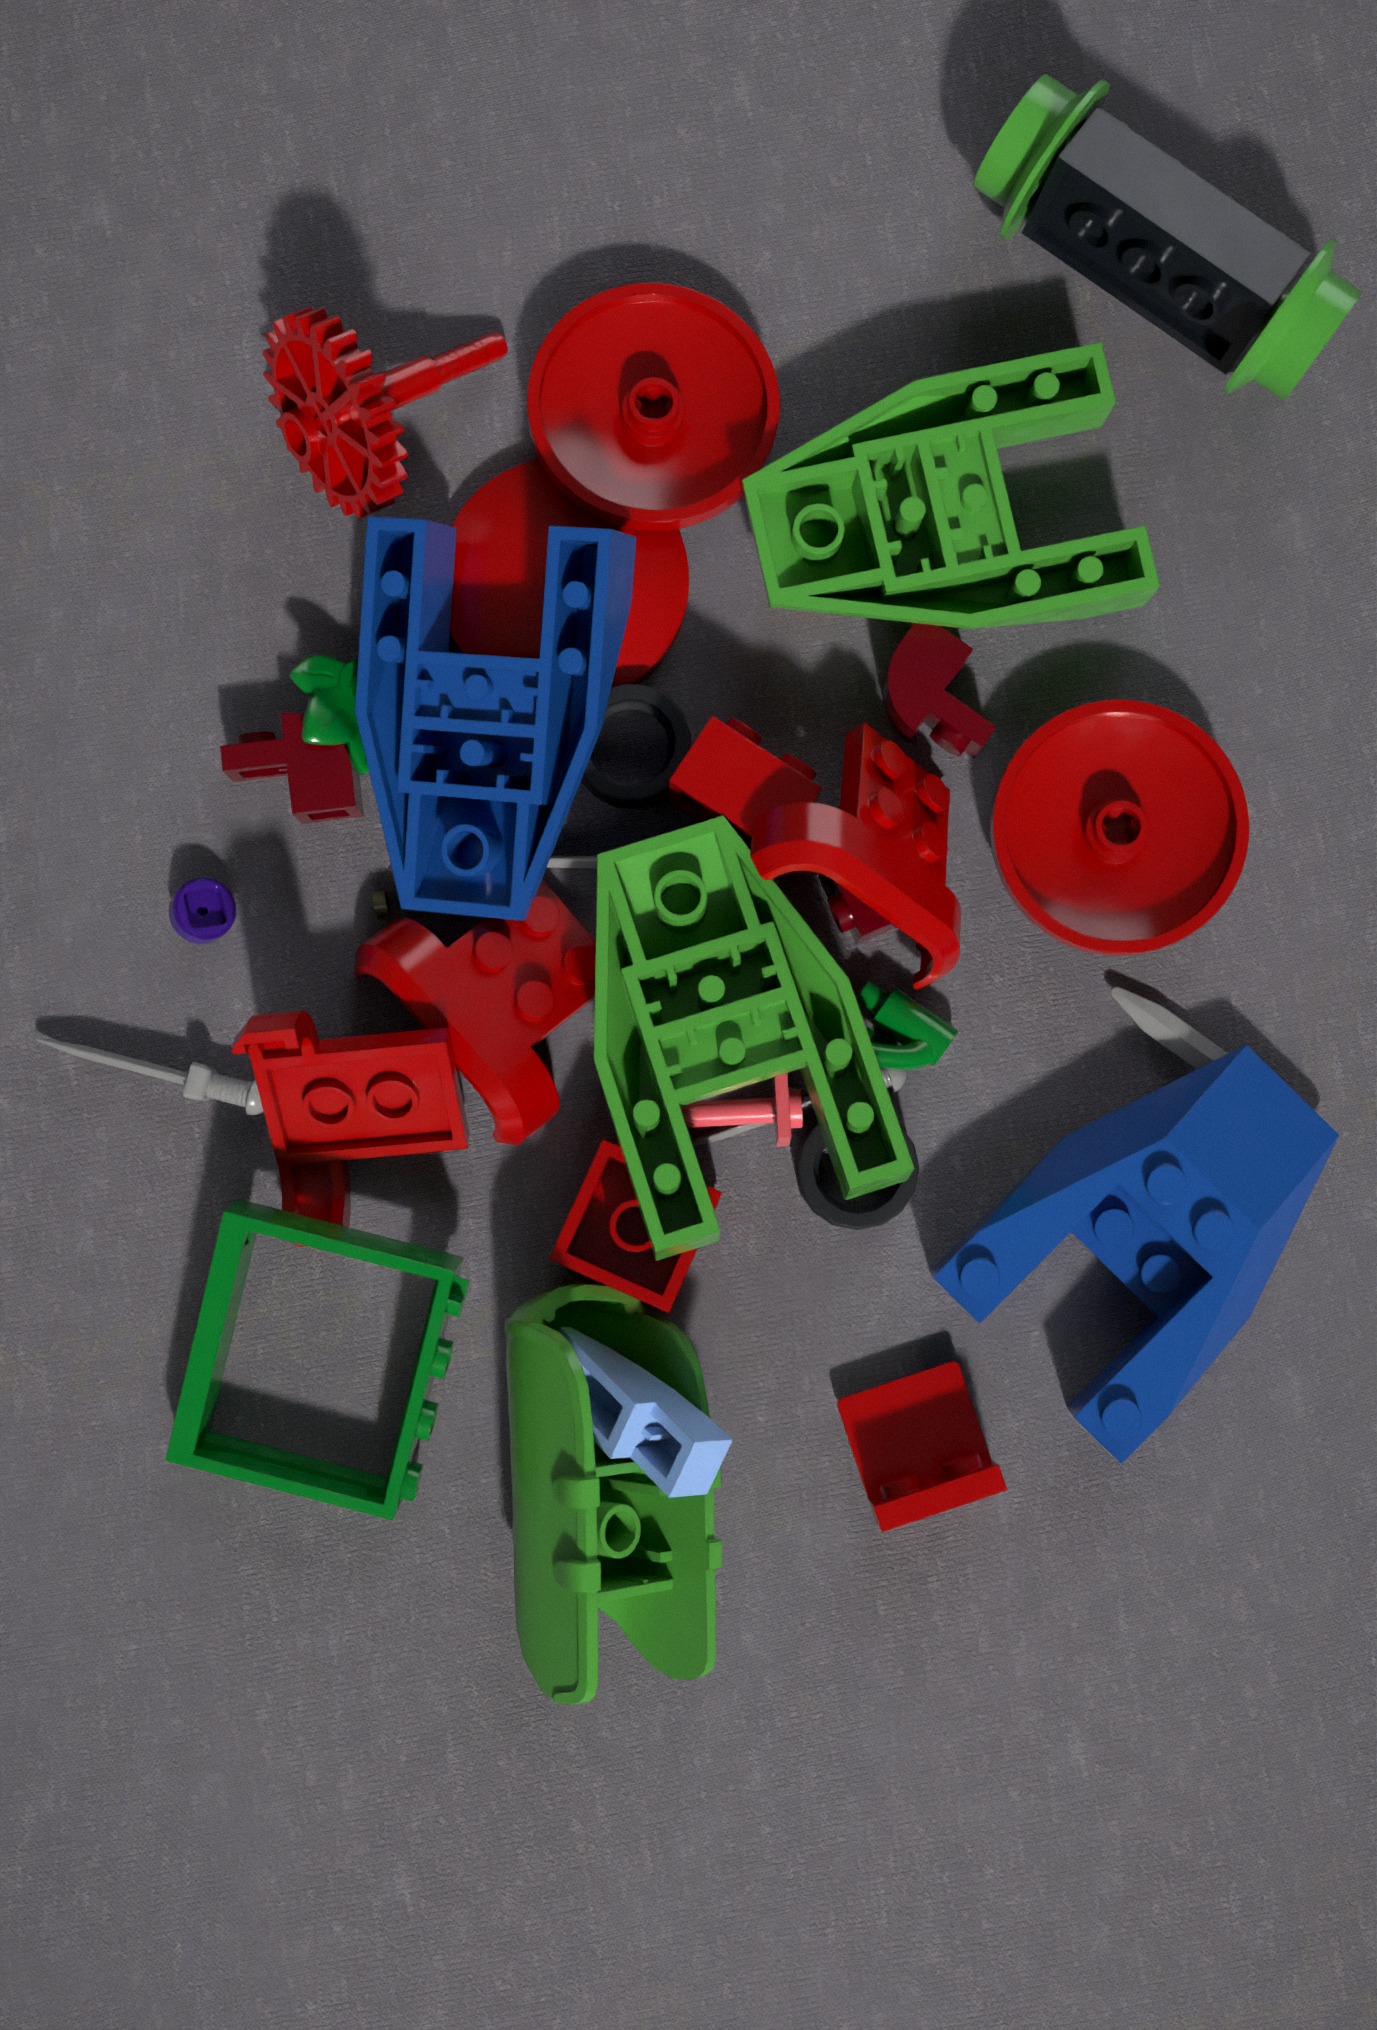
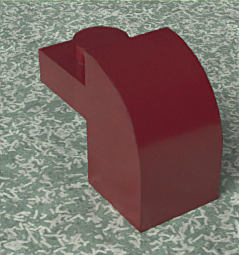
(918, 694)
(319, 776)

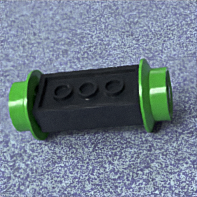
(1162, 238)

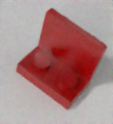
(919, 1446)

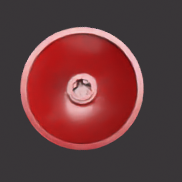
(652, 406)
(504, 572)
(1119, 827)

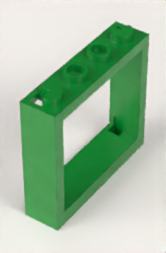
(285, 1471)

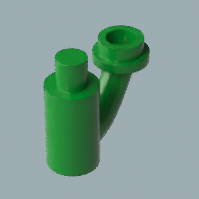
(908, 1022)

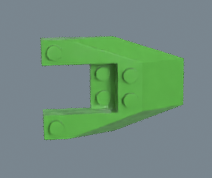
(913, 513)
(710, 990)

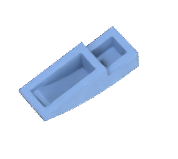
(649, 1421)

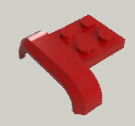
(879, 845)
(497, 996)
(348, 1103)

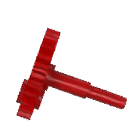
(340, 410)

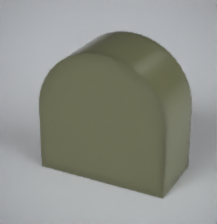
(381, 904)

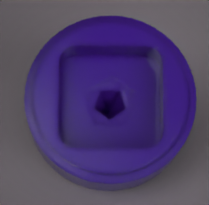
(202, 910)

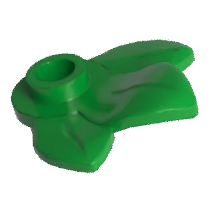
(331, 709)

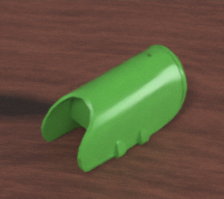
(594, 1525)

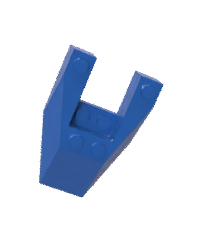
(481, 749)
(1182, 1204)

